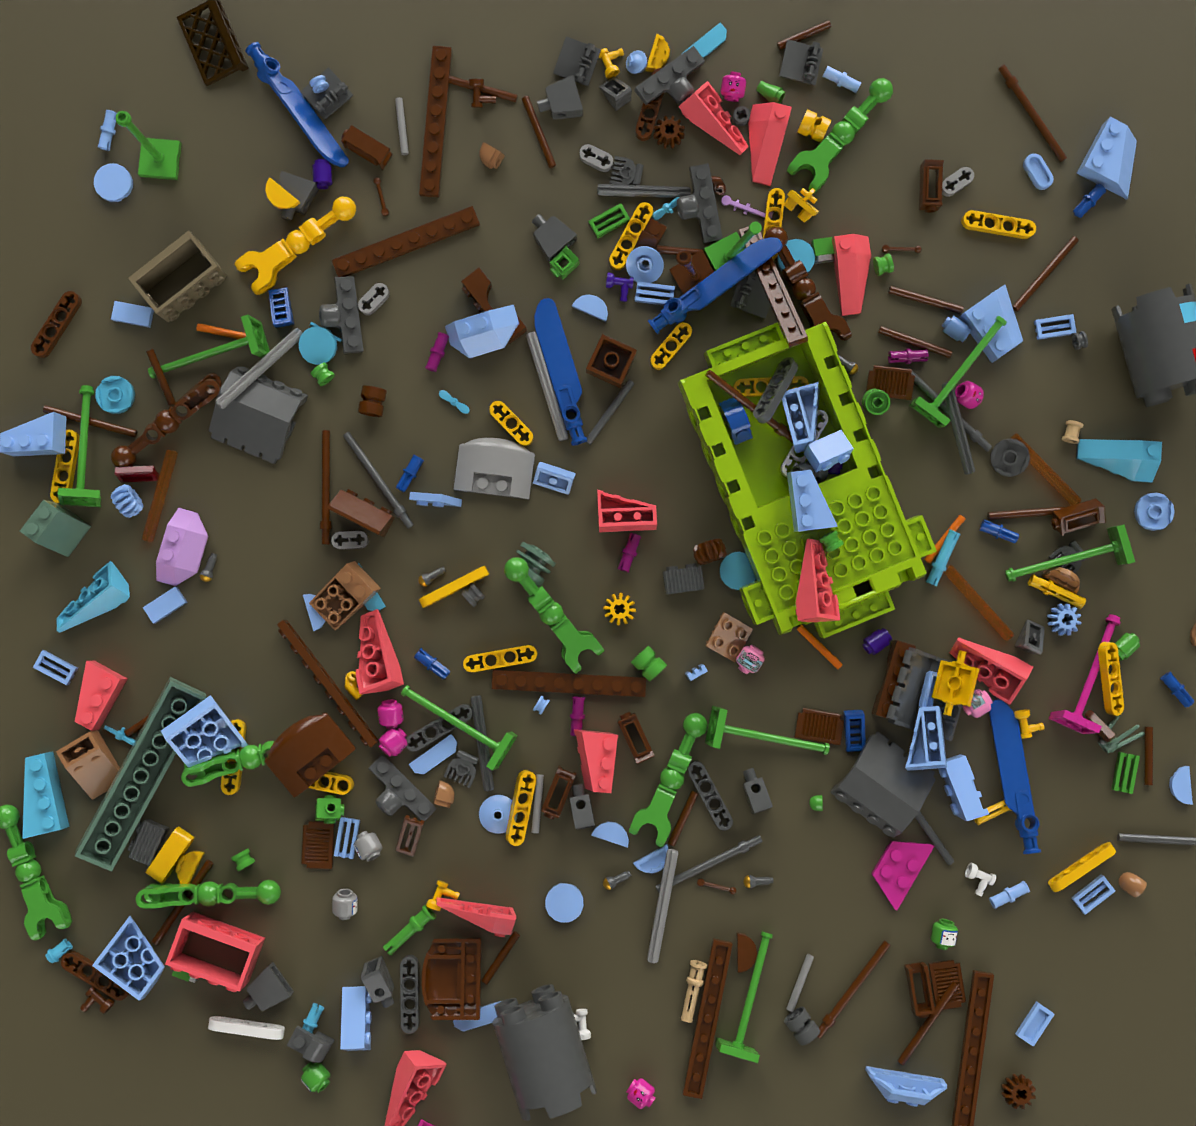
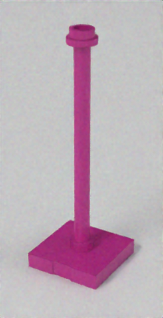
(1075, 720)

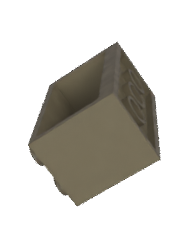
(165, 264)

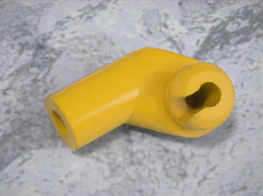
(351, 685)

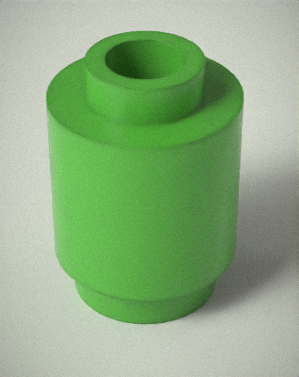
(1127, 645)

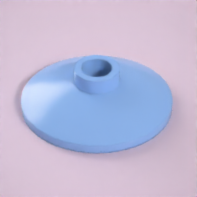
(642, 272)
(494, 804)

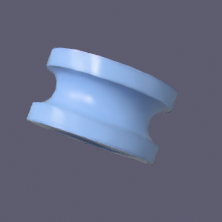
(319, 84)
(541, 705)

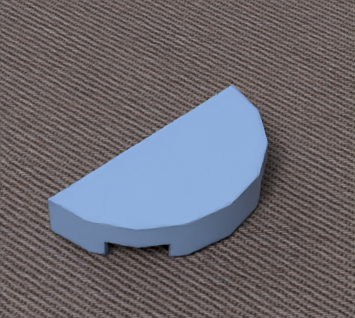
(592, 305)
(316, 620)
(1181, 785)
(611, 832)
(653, 861)

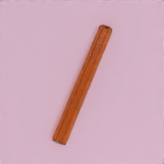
(1049, 474)
(159, 495)
(978, 603)

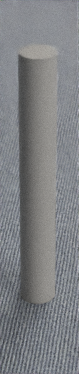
(401, 126)
(537, 803)
(800, 982)

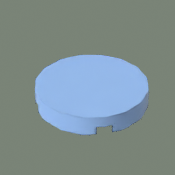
(113, 182)
(1154, 511)
(564, 902)

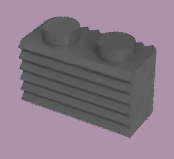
(684, 579)
(148, 841)

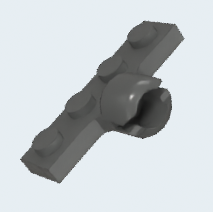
(672, 78)
(701, 204)
(344, 315)
(399, 791)

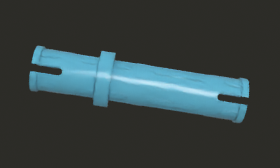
(943, 557)

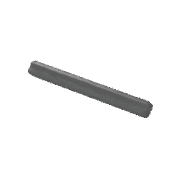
(642, 191)
(959, 432)
(483, 750)

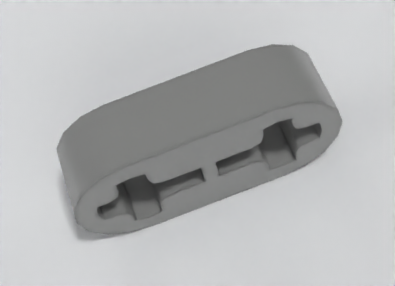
(598, 154)
(954, 178)
(370, 295)
(350, 535)

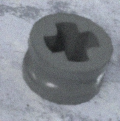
(743, 121)
(1079, 340)

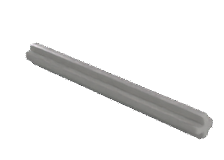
(259, 368)
(547, 386)
(662, 905)

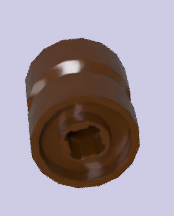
(372, 401)

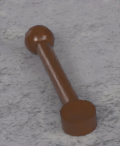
(385, 212)
(886, 248)
(701, 882)

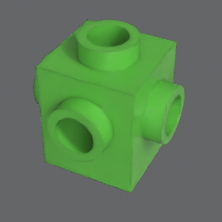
(324, 814)

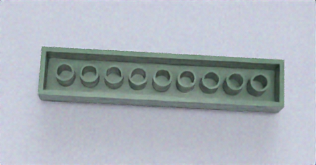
(136, 779)

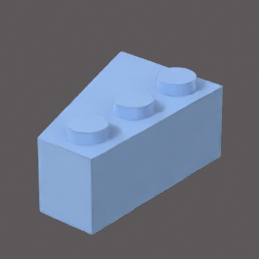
(801, 414)
(37, 437)
(808, 503)
(928, 744)
(962, 789)
(355, 1019)

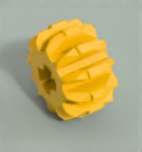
(618, 602)

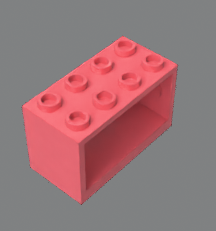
(221, 932)

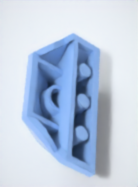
(483, 331)
(906, 1087)

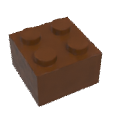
(611, 361)

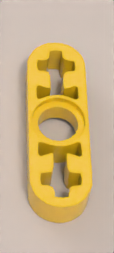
(676, 332)
(524, 430)

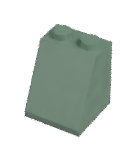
(55, 528)

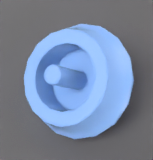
(636, 62)

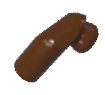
(718, 185)

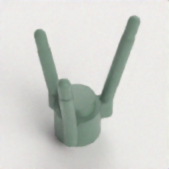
(1114, 744)

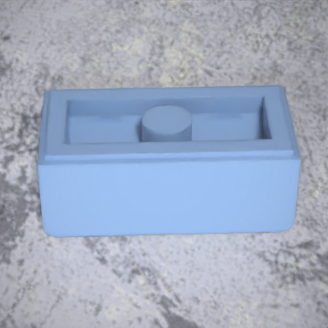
(554, 478)

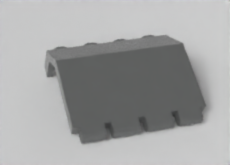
(257, 417)
(908, 692)
(883, 787)

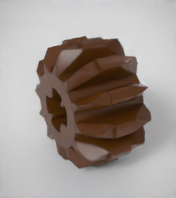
(669, 139)
(709, 551)
(1026, 1091)

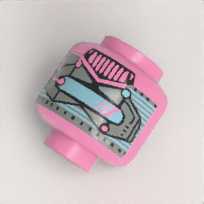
(750, 659)
(980, 704)

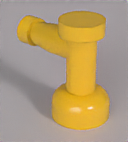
(606, 56)
(1026, 729)
(441, 890)

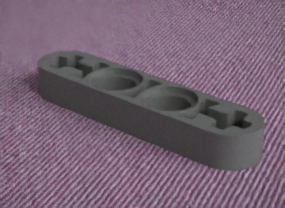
(766, 408)
(440, 729)
(711, 794)
(409, 994)

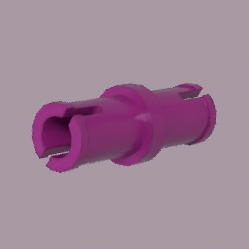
(437, 352)
(908, 356)
(629, 552)
(577, 714)

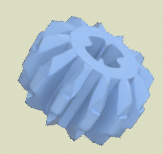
(127, 501)
(1069, 625)

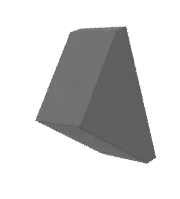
(616, 92)
(1031, 638)

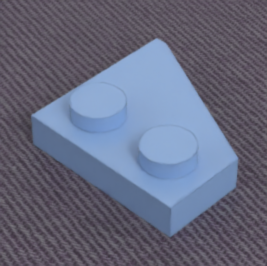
(436, 500)

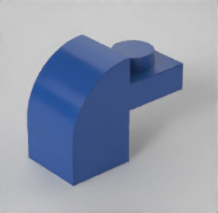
(736, 420)

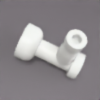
(972, 872)
(580, 1017)

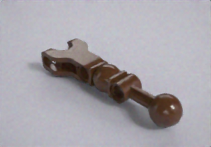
(804, 289)
(169, 420)

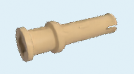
(697, 982)

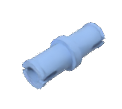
(841, 79)
(107, 130)
(1009, 895)

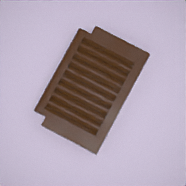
(894, 381)
(819, 726)
(318, 845)
(942, 975)

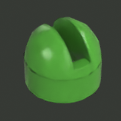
(816, 803)

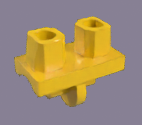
(795, 199)

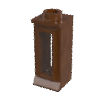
(366, 147)
(930, 204)
(1078, 516)
(628, 718)
(550, 812)
(925, 1008)

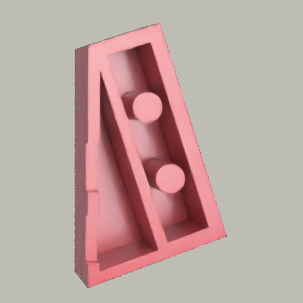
(623, 514)
(97, 694)
(597, 759)

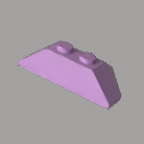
(181, 548)

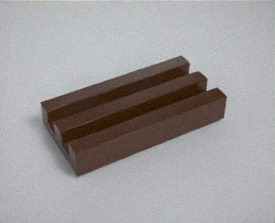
(413, 822)

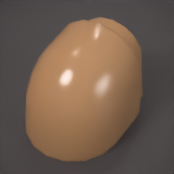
(490, 156)
(444, 795)
(1132, 884)

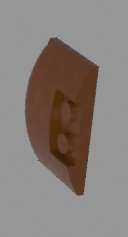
(307, 752)
(453, 979)

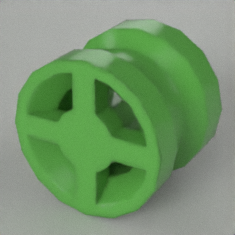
(883, 264)
(322, 374)
(831, 541)
(243, 859)

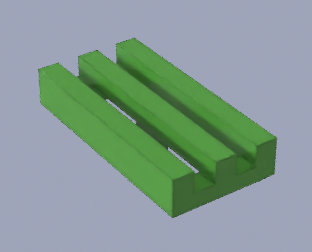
(612, 227)
(1132, 776)

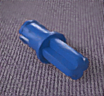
(1089, 200)
(410, 472)
(998, 531)
(432, 664)
(1177, 689)

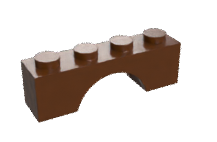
(478, 287)
(894, 659)

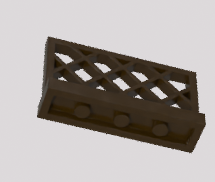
(224, 31)

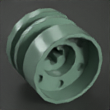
(536, 561)

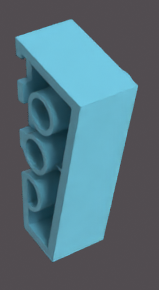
(43, 797)

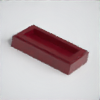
(136, 474)

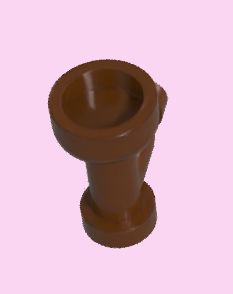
(478, 99)
(93, 995)

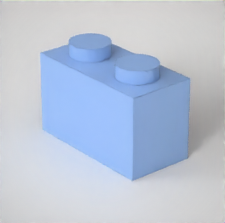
(828, 451)

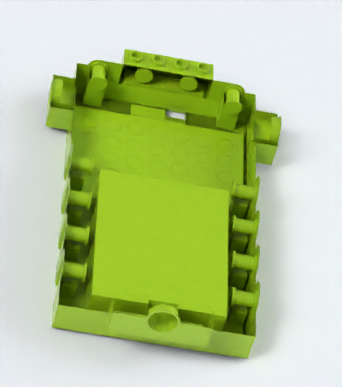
(749, 479)

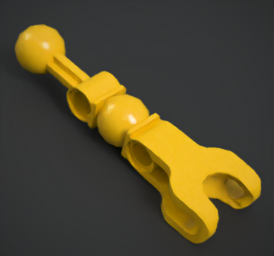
(297, 242)

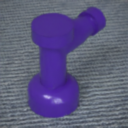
(625, 284)

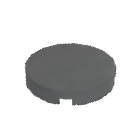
(1010, 457)

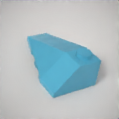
(1129, 458)
(102, 595)

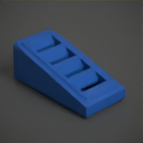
(277, 323)
(854, 714)

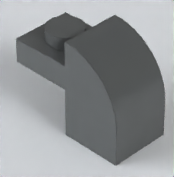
(311, 1046)

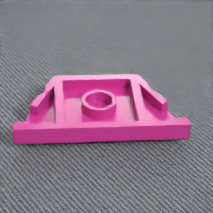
(899, 868)

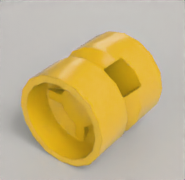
(814, 126)

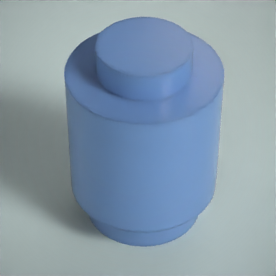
(956, 328)

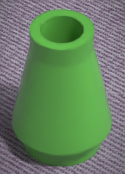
(771, 92)

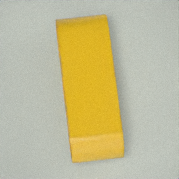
(334, 784)
(170, 855)

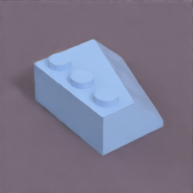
(982, 317)

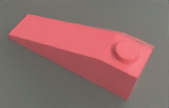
(706, 112)
(766, 134)
(377, 659)
(997, 670)
(492, 918)
(411, 1082)

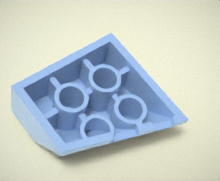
(1111, 158)
(203, 733)
(130, 961)

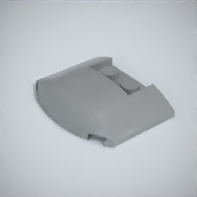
(494, 468)

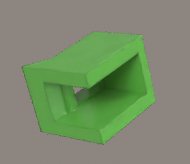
(561, 272)

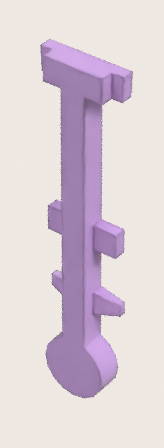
(726, 200)

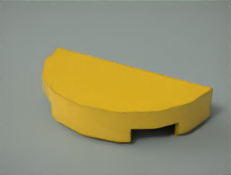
(659, 54)
(279, 196)
(188, 865)

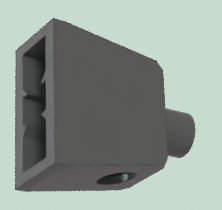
(562, 100)
(301, 189)
(552, 236)
(757, 801)
(583, 817)
(378, 981)
(267, 989)

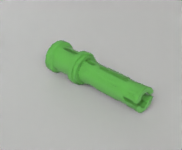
(416, 924)

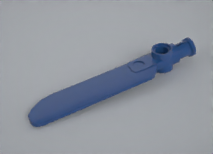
(297, 105)
(717, 283)
(560, 366)
(1014, 772)

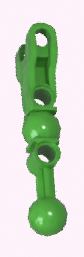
(841, 134)
(552, 614)
(249, 758)
(670, 781)
(35, 888)
(206, 894)

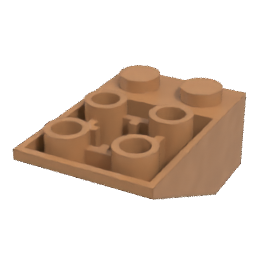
(344, 595)
(90, 763)

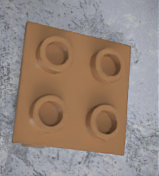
(729, 637)

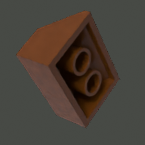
(362, 512)

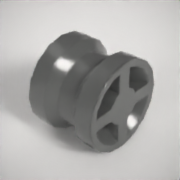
(473, 594)

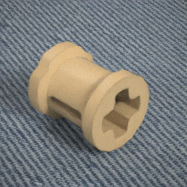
(1072, 432)

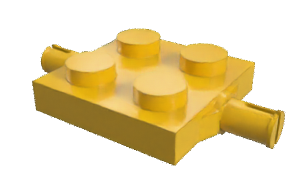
(955, 683)

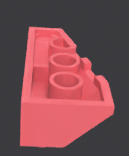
(851, 268)
(814, 595)

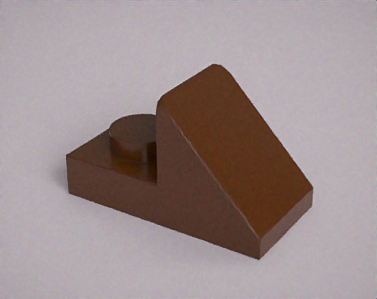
(651, 235)

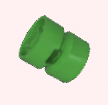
(876, 401)
(648, 663)

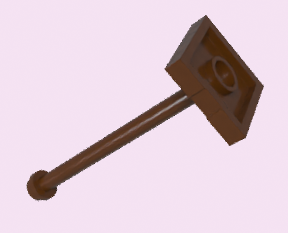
(691, 269)

